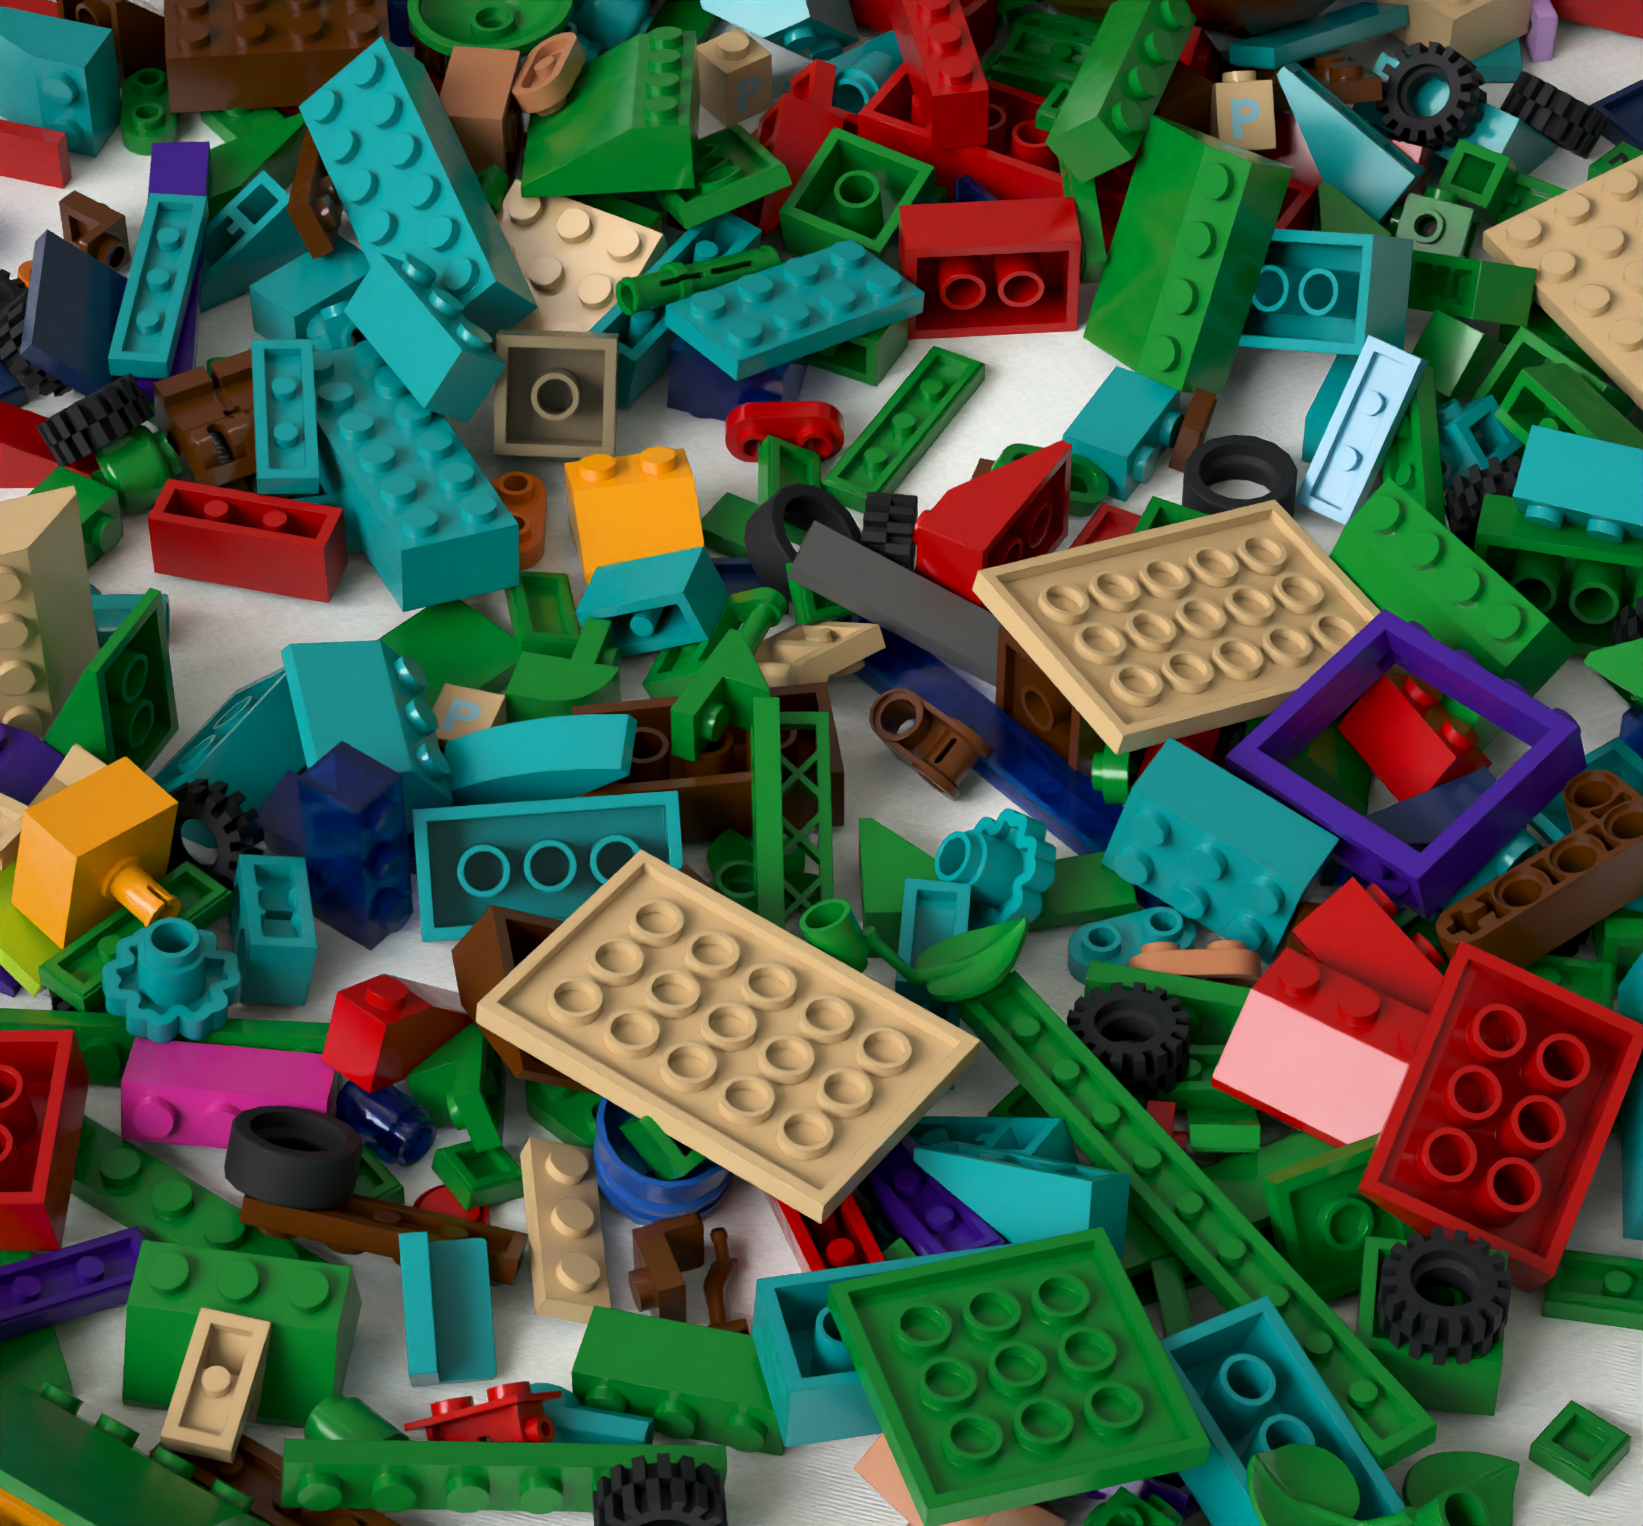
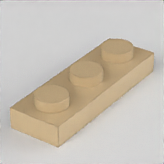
(564, 1230)

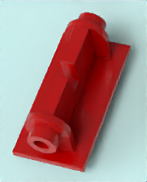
(508, 1416)

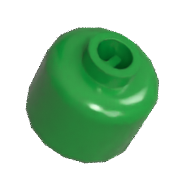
(137, 467)

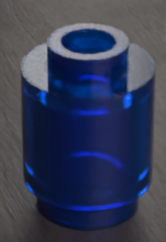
(388, 1122)

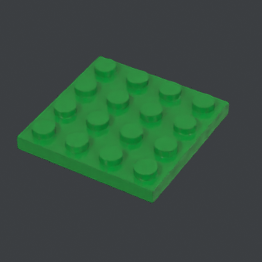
(1016, 1376)

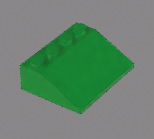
(623, 122)
(1186, 256)
(1431, 577)
(95, 1473)

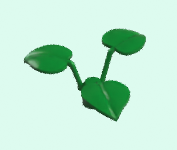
(951, 968)
(1316, 1488)

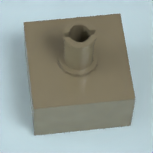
(556, 393)

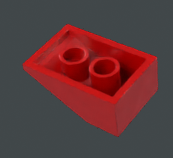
(996, 520)

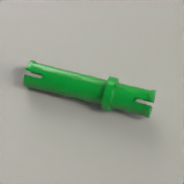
(680, 281)

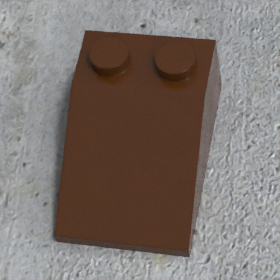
(484, 959)

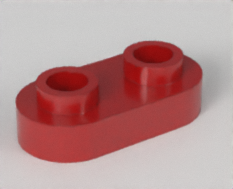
(803, 423)

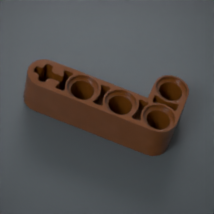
(1561, 886)

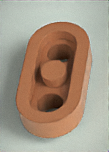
(549, 74)
(1221, 962)

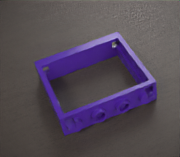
(1433, 876)

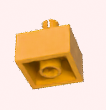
(96, 851)

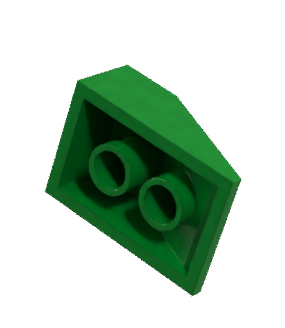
(124, 694)

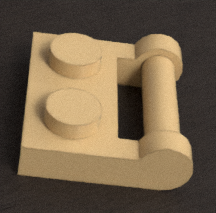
(817, 651)

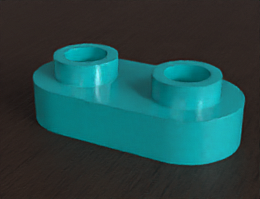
(1122, 937)

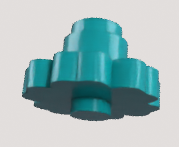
(1004, 865)
(171, 981)

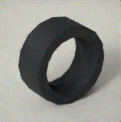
(1239, 459)
(766, 536)
(293, 1157)

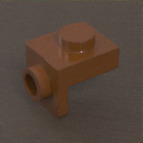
(95, 229)
(659, 1258)

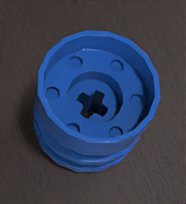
(634, 1187)

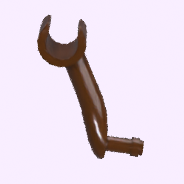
(716, 1284)

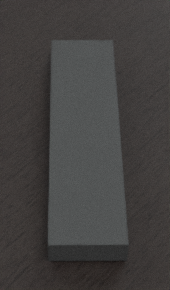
(898, 600)

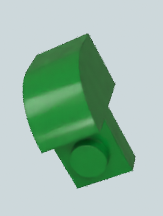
(552, 684)

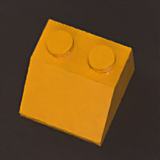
(631, 506)

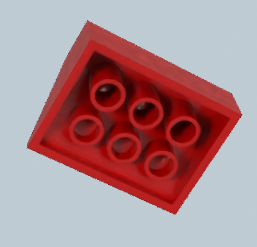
(1503, 1112)

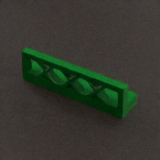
(767, 816)

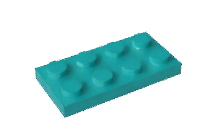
(794, 309)

